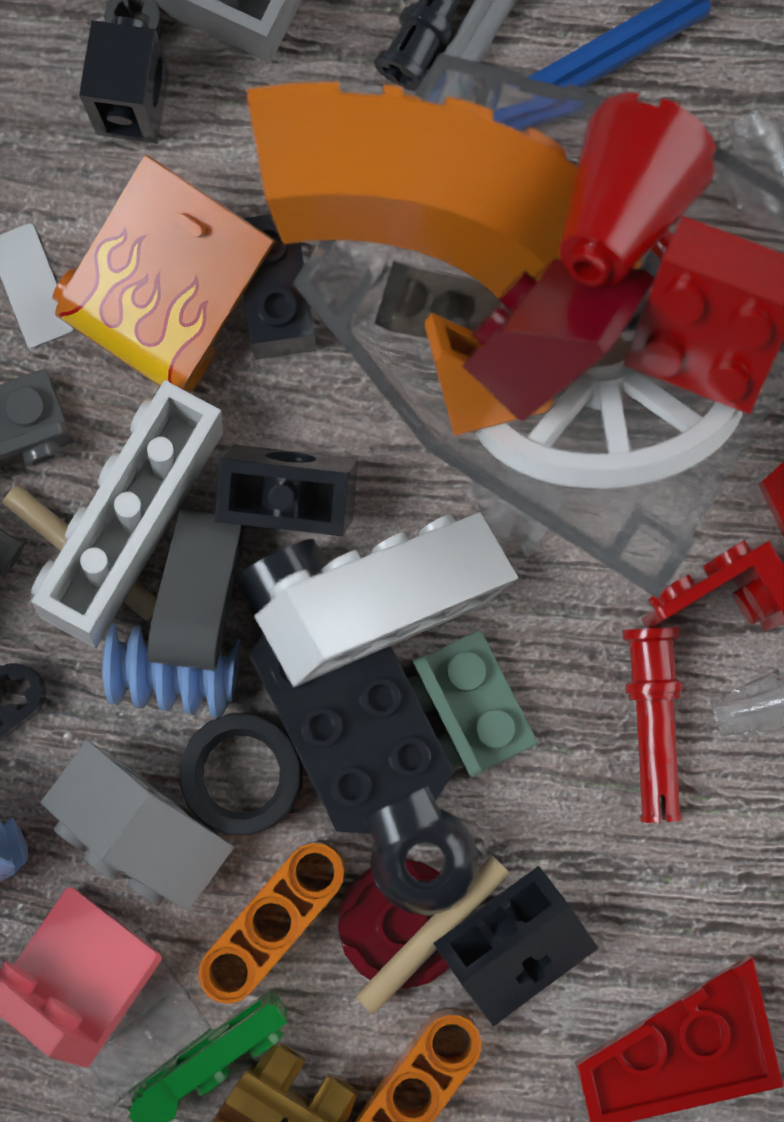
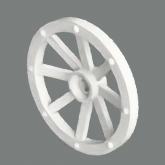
(608, 388)

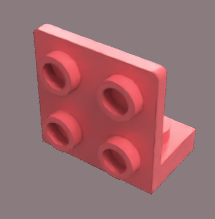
(75, 980)

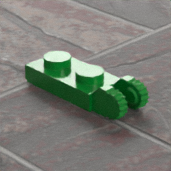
(206, 1062)

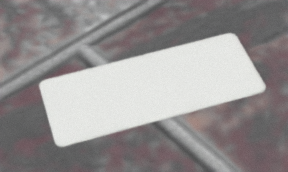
(30, 285)

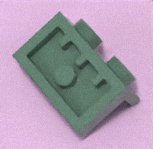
(472, 704)

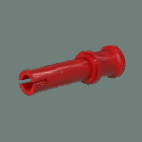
(654, 689)

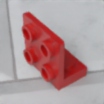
(756, 574)

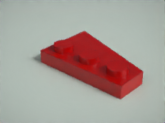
(687, 1054)

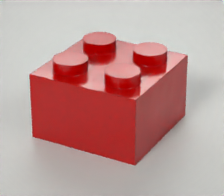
(712, 316)

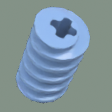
(128, 666)

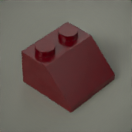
(549, 334)

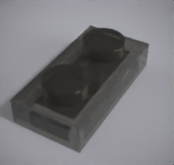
(417, 291)

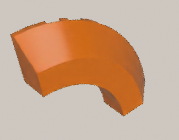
(411, 177)

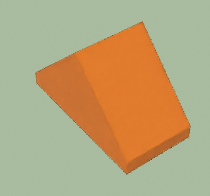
(466, 400)

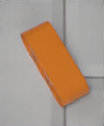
(255, 948)
(424, 1063)

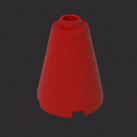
(632, 184)

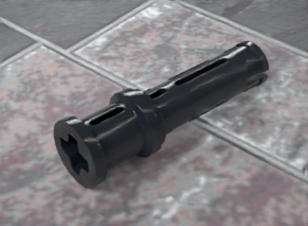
(422, 31)

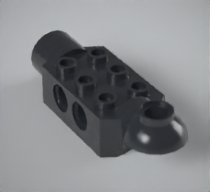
(367, 752)

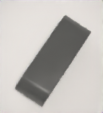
(195, 591)

